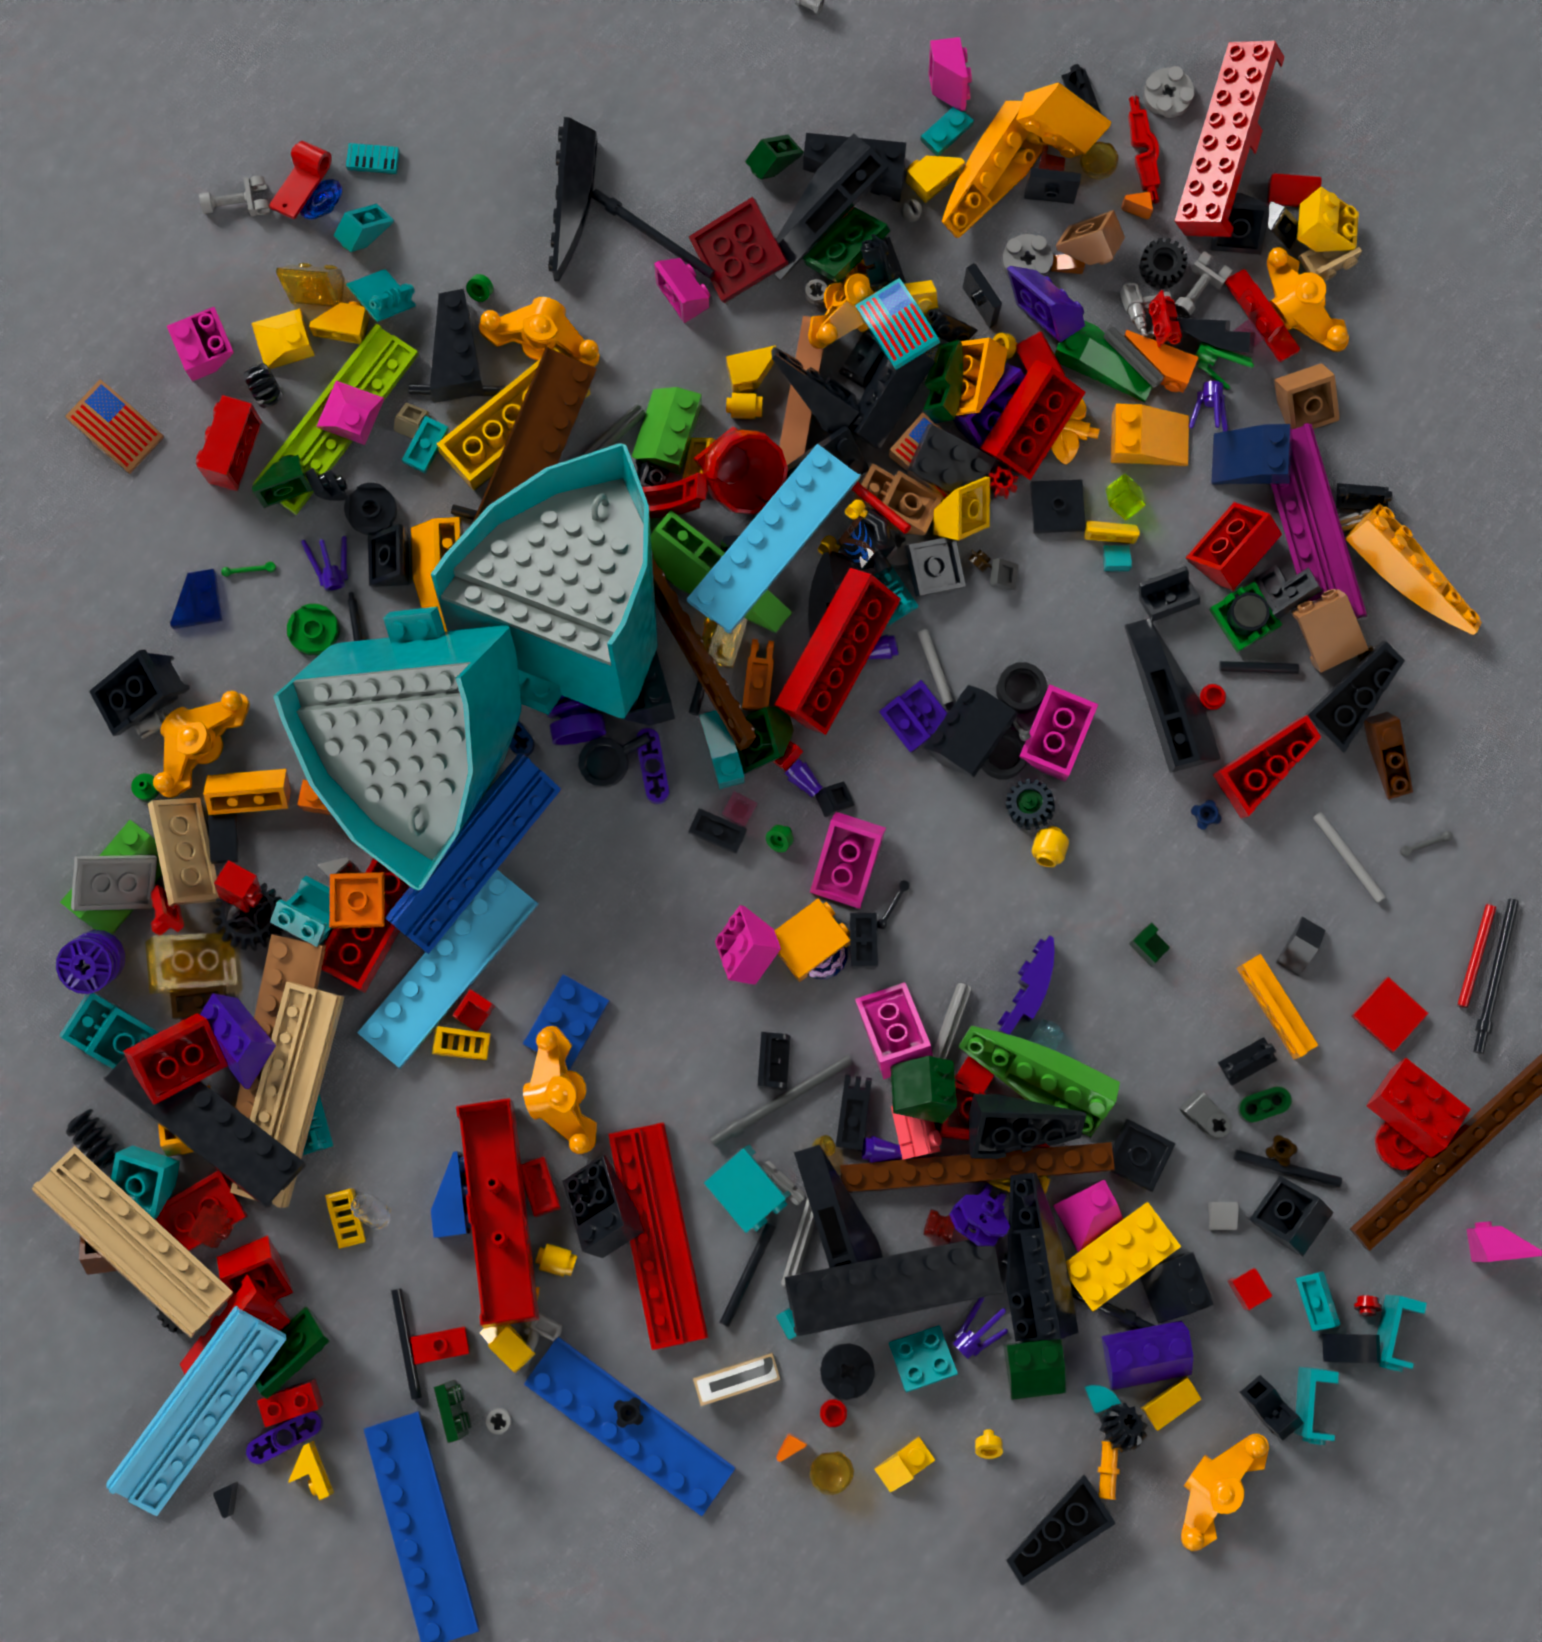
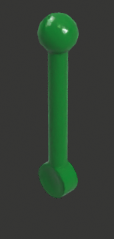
(269, 566)

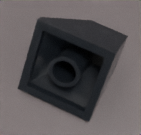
(1249, 221)

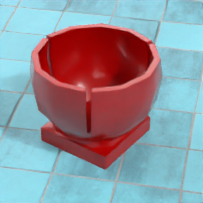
(743, 469)

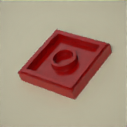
(1389, 1014)

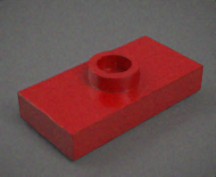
(540, 1187)
(440, 1345)

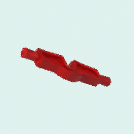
(1142, 137)

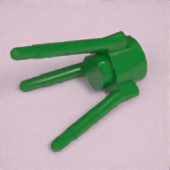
(1209, 354)

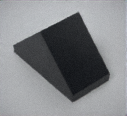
(1301, 946)

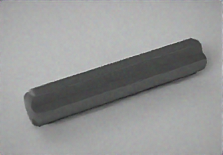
(1133, 357)
(617, 430)

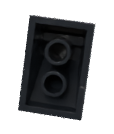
(137, 690)

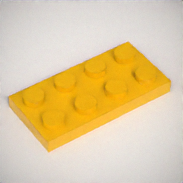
(1121, 1256)

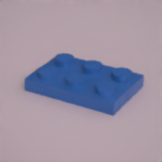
(573, 1011)

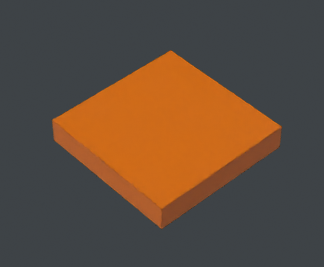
(357, 900)

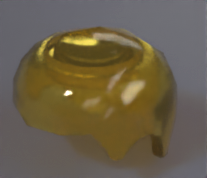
(1100, 161)
(831, 1473)

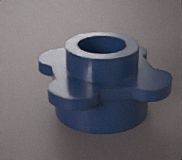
(1209, 807)

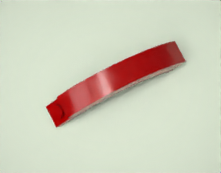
(678, 496)

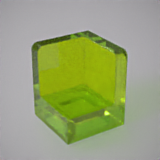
(1125, 497)

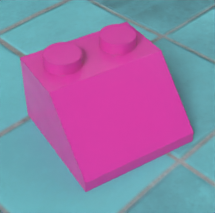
(681, 288)

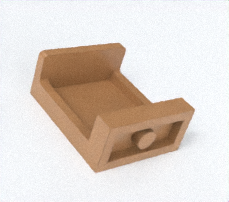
(1330, 629)

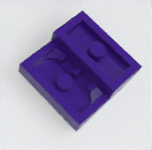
(914, 715)

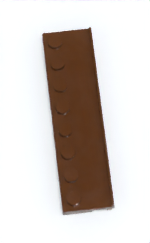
(541, 423)

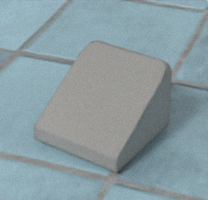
(338, 866)
(1223, 1215)

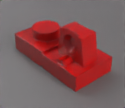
(166, 915)

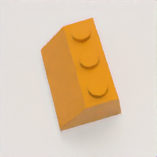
(1062, 119)

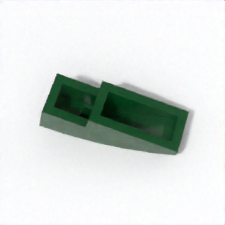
(945, 383)

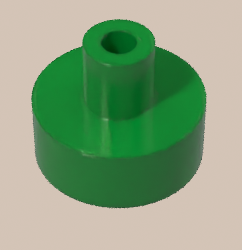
(479, 287)
(143, 787)
(779, 838)

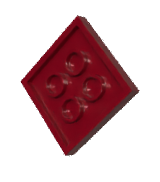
(739, 249)

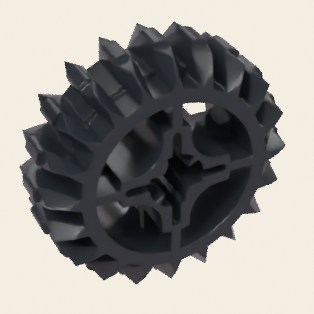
(239, 921)

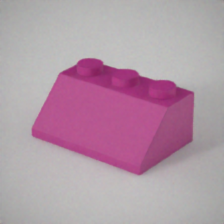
(1058, 732)

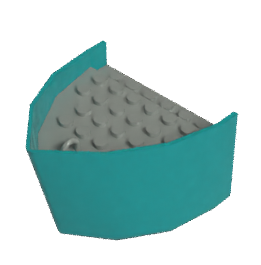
(569, 576)
(405, 733)

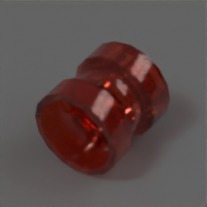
(939, 1226)

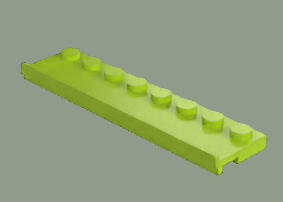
(372, 367)

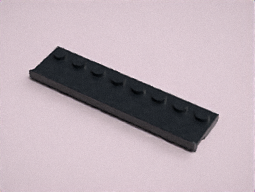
(216, 1134)
(892, 1285)

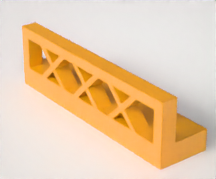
(1277, 1007)

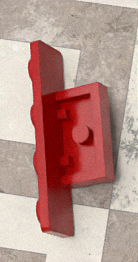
(1263, 315)

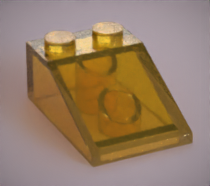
(312, 284)
(189, 962)

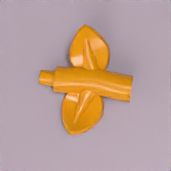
(1068, 440)

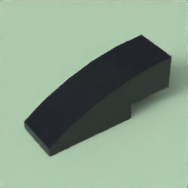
(1218, 334)
(821, 593)

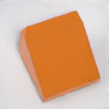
(1138, 204)
(790, 1446)

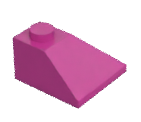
(350, 412)
(1088, 1214)
(1497, 1243)

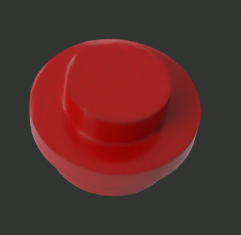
(1212, 697)
(1367, 1305)
(833, 1413)

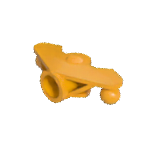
(1301, 302)
(841, 309)
(535, 328)
(196, 738)
(557, 1092)
(1218, 1489)

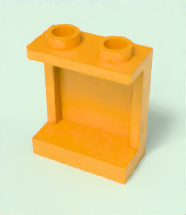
(810, 938)

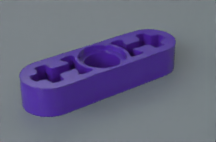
(663, 783)
(263, 1440)

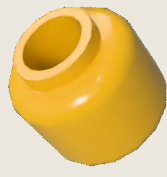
(1050, 846)

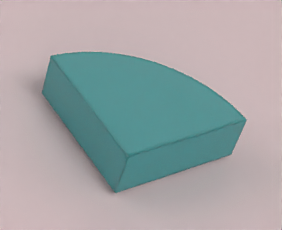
(1100, 1397)

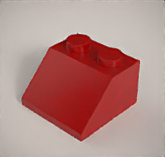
(260, 1262)

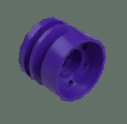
(575, 722)
(95, 948)

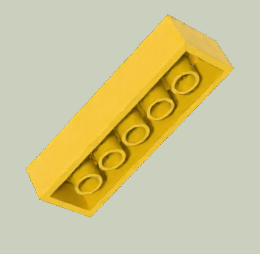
(479, 440)

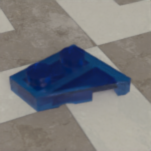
(198, 600)

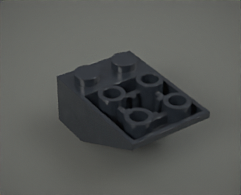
(601, 1208)

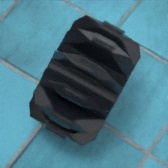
(263, 385)
(1123, 1427)

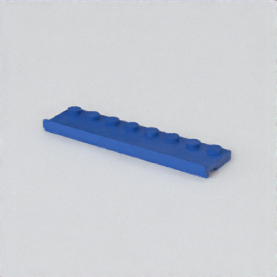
(476, 853)
(654, 1447)
(421, 1529)

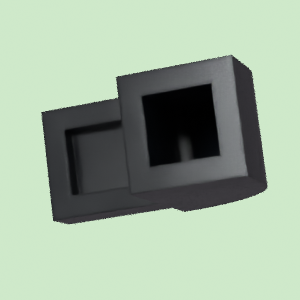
(1271, 1408)

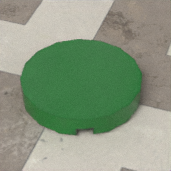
(312, 629)

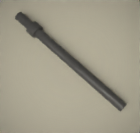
(736, 1127)

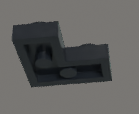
(1286, 595)

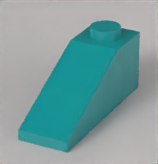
(722, 751)

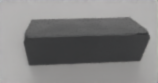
(1282, 224)

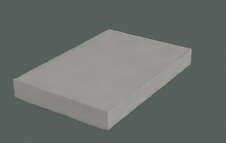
(113, 882)

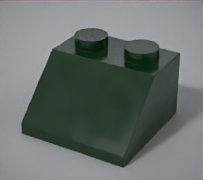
(924, 1088)
(1035, 1368)

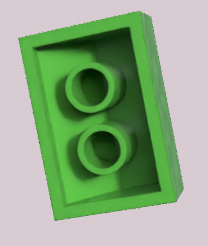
(668, 428)

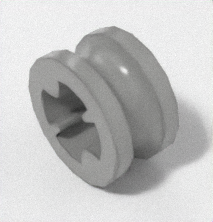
(816, 283)
(505, 1416)

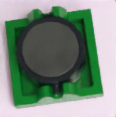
(1245, 617)

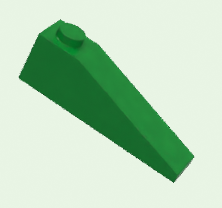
(1096, 358)

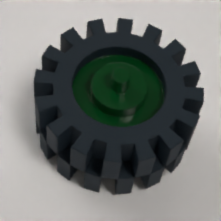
(1030, 804)

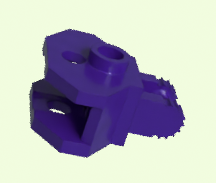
(982, 1215)

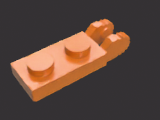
(758, 678)

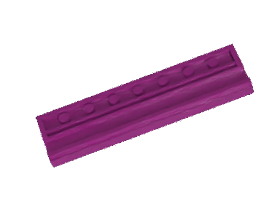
(1313, 521)

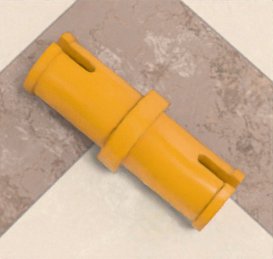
(1108, 1471)

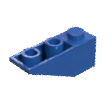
(449, 1208)

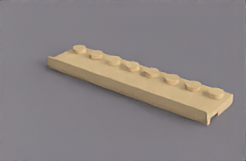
(295, 1070)
(132, 1241)

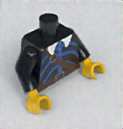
(865, 541)

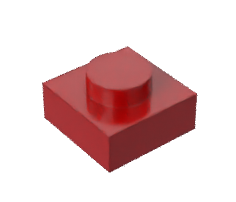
(790, 756)

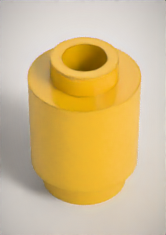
(744, 405)
(556, 1260)

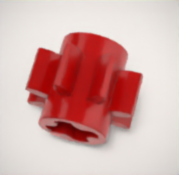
(1006, 477)

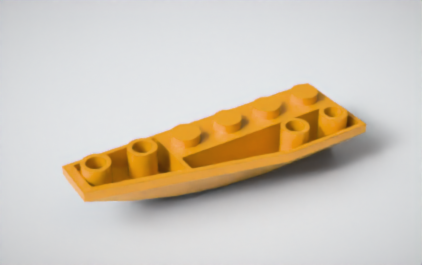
(992, 169)
(429, 544)
(1409, 569)

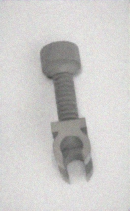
(256, 207)
(1185, 306)

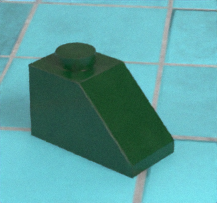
(773, 156)

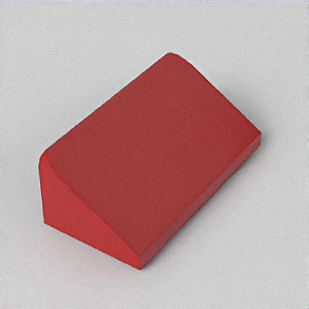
(1291, 189)
(1037, 348)

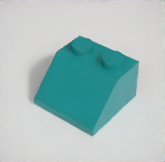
(145, 1177)

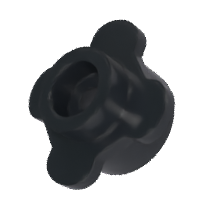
(632, 1405)

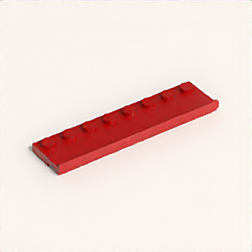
(663, 1251)

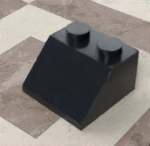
(1291, 1215)
(1176, 1288)

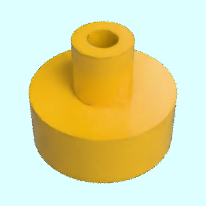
(1008, 341)
(988, 1445)

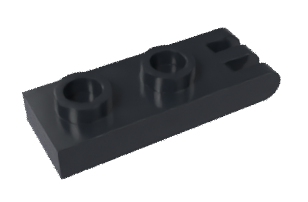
(853, 1114)

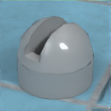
(907, 212)

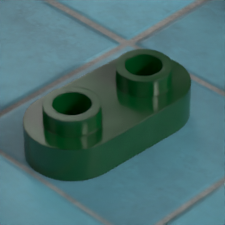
(1263, 1104)

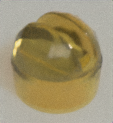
(828, 1142)

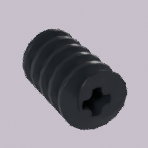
(91, 1139)

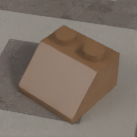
(1093, 239)
(1308, 397)

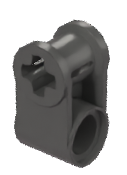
(1202, 1111)

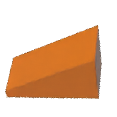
(1067, 264)

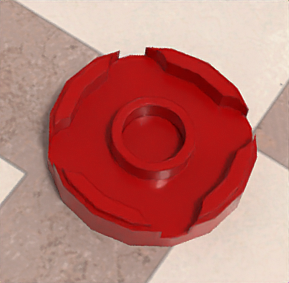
(1396, 1149)

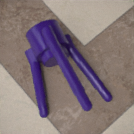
(1213, 397)
(332, 577)
(968, 1342)

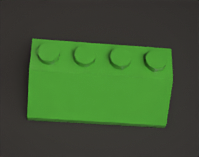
(129, 841)

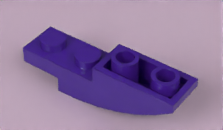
(1036, 980)

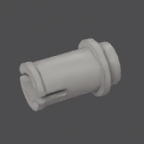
(151, 724)

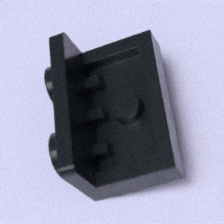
(1168, 594)

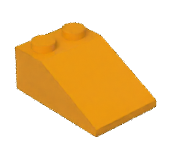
(982, 370)
(1149, 436)

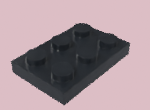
(843, 447)
(948, 460)

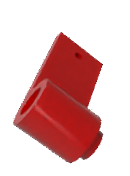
(310, 167)

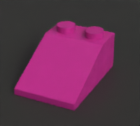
(847, 859)
(893, 1027)

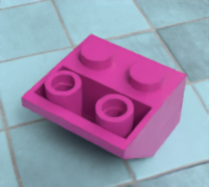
(949, 72)
(201, 343)
(746, 946)

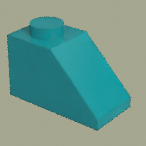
(362, 227)

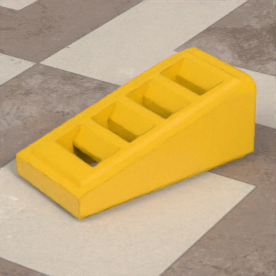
(451, 1032)
(336, 1220)

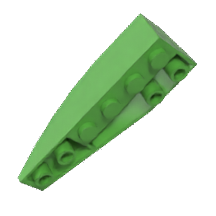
(690, 556)
(1043, 1074)

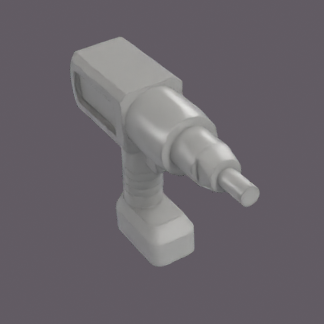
(1136, 305)
(545, 1326)

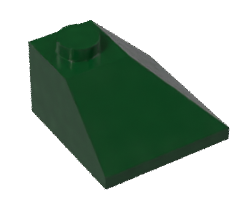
(282, 481)
(773, 734)

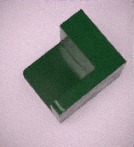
(1149, 944)

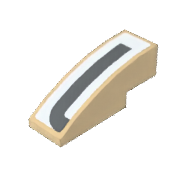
(736, 1379)

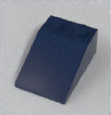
(1253, 455)

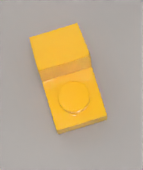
(508, 1346)
(311, 1463)
(904, 1464)

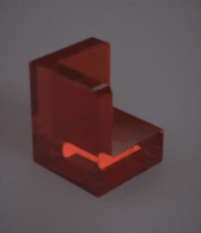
(1051, 162)

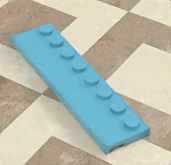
(773, 538)
(447, 970)
(195, 1411)

